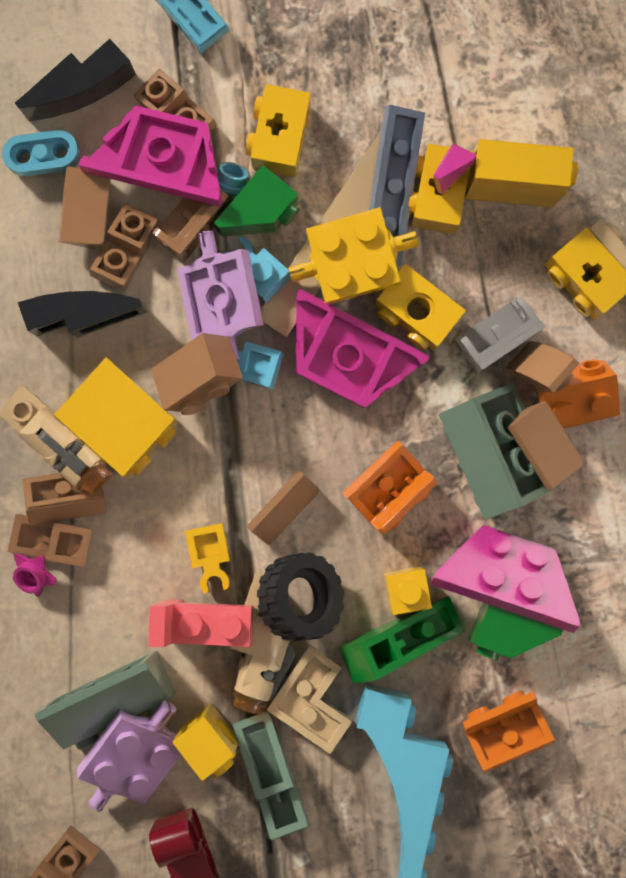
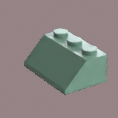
(489, 453)
(91, 707)

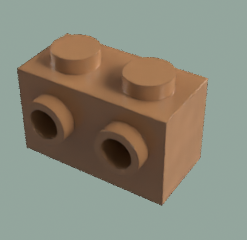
(196, 374)

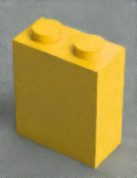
(521, 173)
(117, 419)

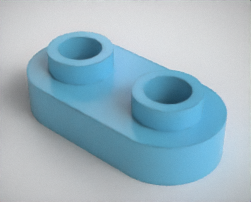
(42, 152)

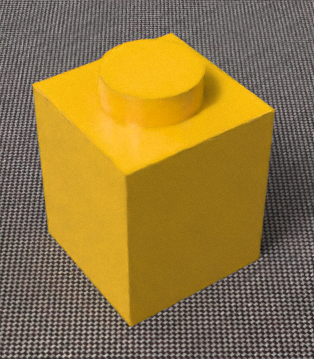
(407, 590)

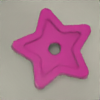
(32, 574)

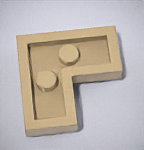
(301, 701)

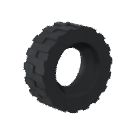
(275, 603)

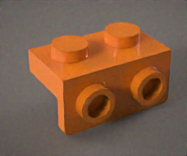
(587, 397)
(390, 488)
(507, 731)

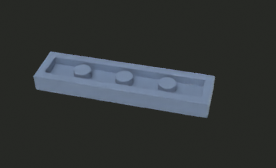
(397, 167)

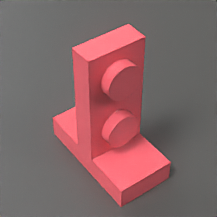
(200, 624)

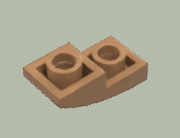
(167, 96)
(125, 247)
(543, 367)
(68, 857)

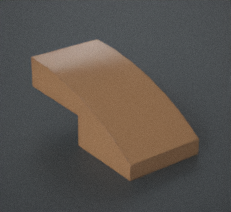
(53, 540)

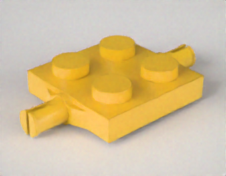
(353, 256)

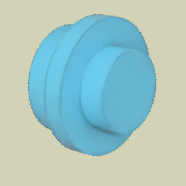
(232, 178)

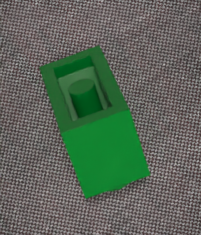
(259, 206)
(508, 633)

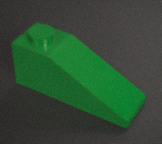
(400, 641)

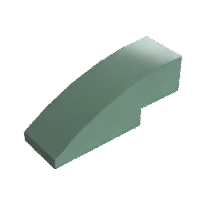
(271, 776)

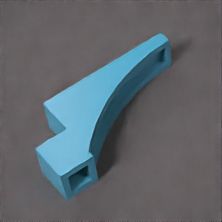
(414, 767)

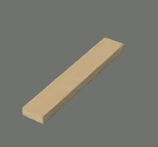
(352, 199)

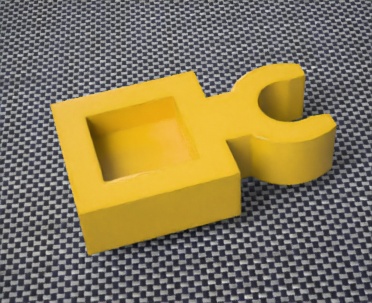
(208, 549)

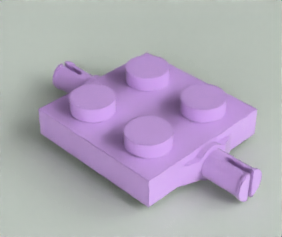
(220, 292)
(130, 757)

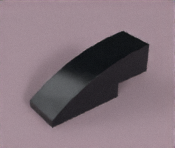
(77, 84)
(79, 311)

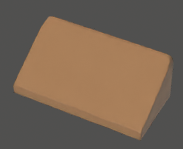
(84, 209)
(545, 444)
(55, 499)
(283, 508)

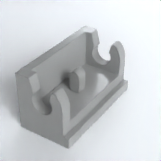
(499, 334)

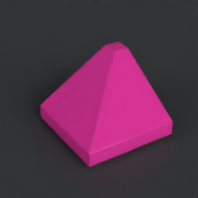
(452, 167)

